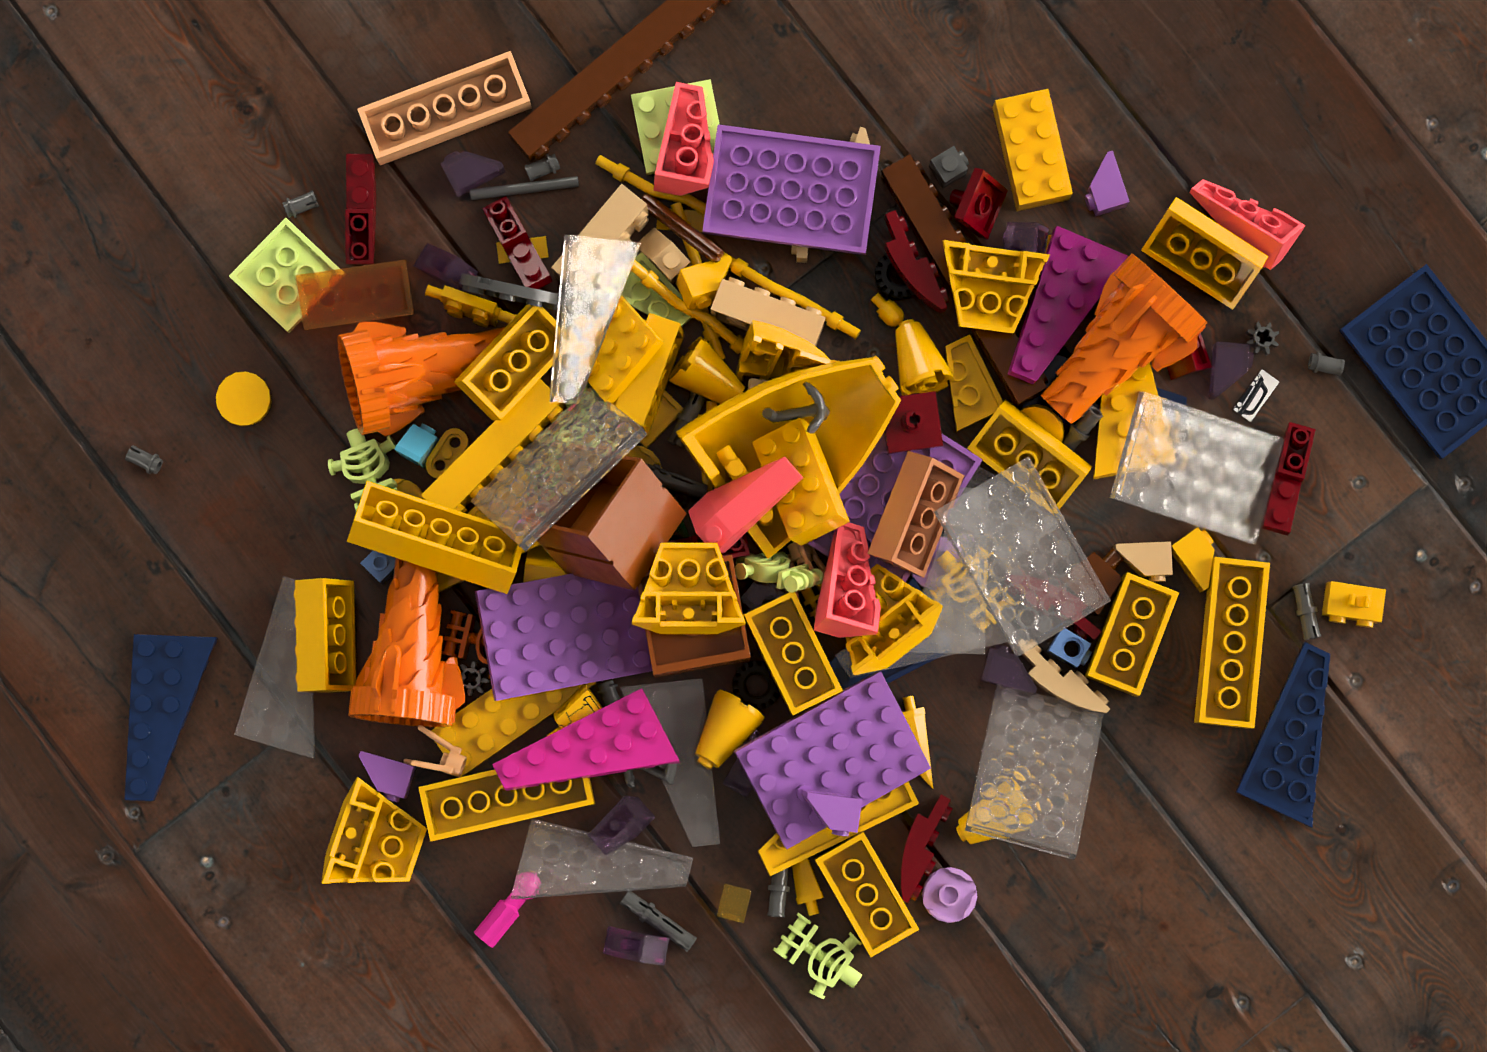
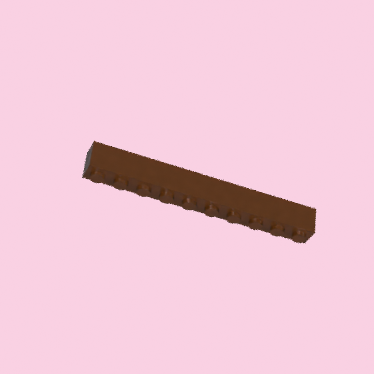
(609, 73)
(931, 226)

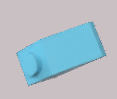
(417, 444)

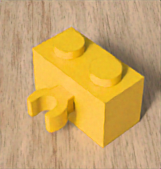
(1353, 603)

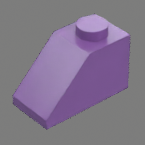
(1107, 188)
(388, 775)
(835, 810)

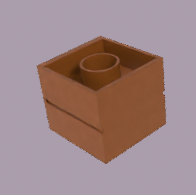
(615, 527)
(689, 652)

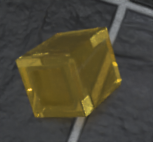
(734, 903)

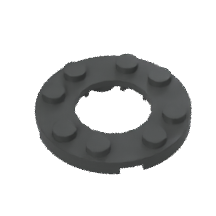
(509, 291)

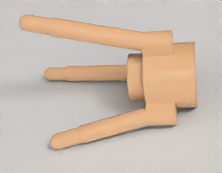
(804, 555)
(450, 763)

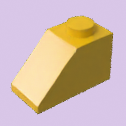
(701, 282)
(1195, 557)

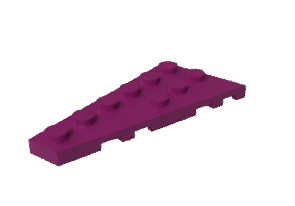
(1061, 299)

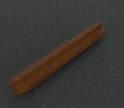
(683, 229)

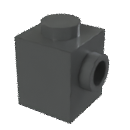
(949, 166)

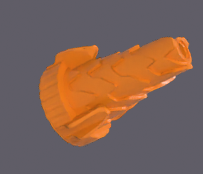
(1134, 325)
(396, 372)
(405, 673)

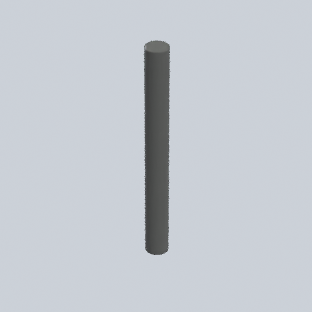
(523, 188)

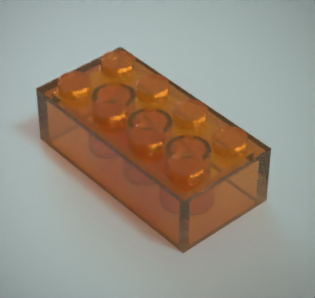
(354, 294)

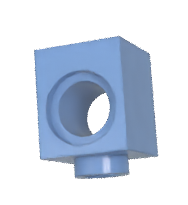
(380, 566)
(1057, 648)

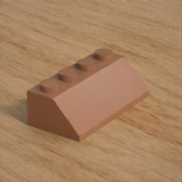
(908, 524)

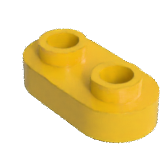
(444, 451)

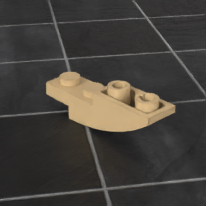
(1069, 688)

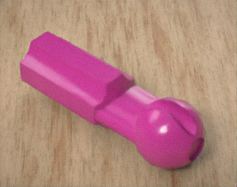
(499, 920)

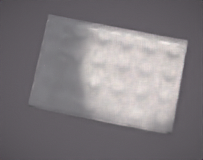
(558, 468)
(1197, 468)
(1022, 556)
(1035, 772)

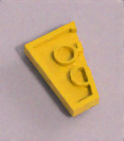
(972, 389)

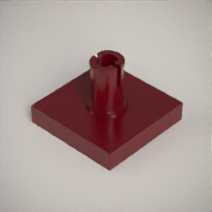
(979, 203)
(914, 424)

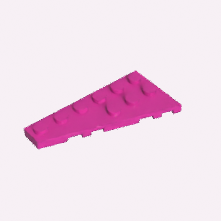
(603, 743)

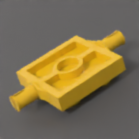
(465, 304)

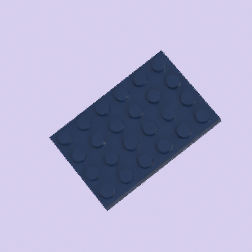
(1426, 359)

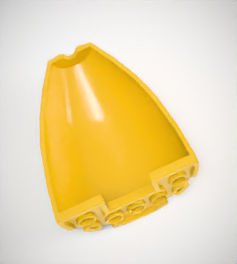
(859, 409)

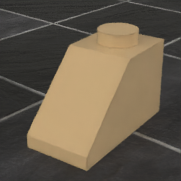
(663, 254)
(1148, 559)

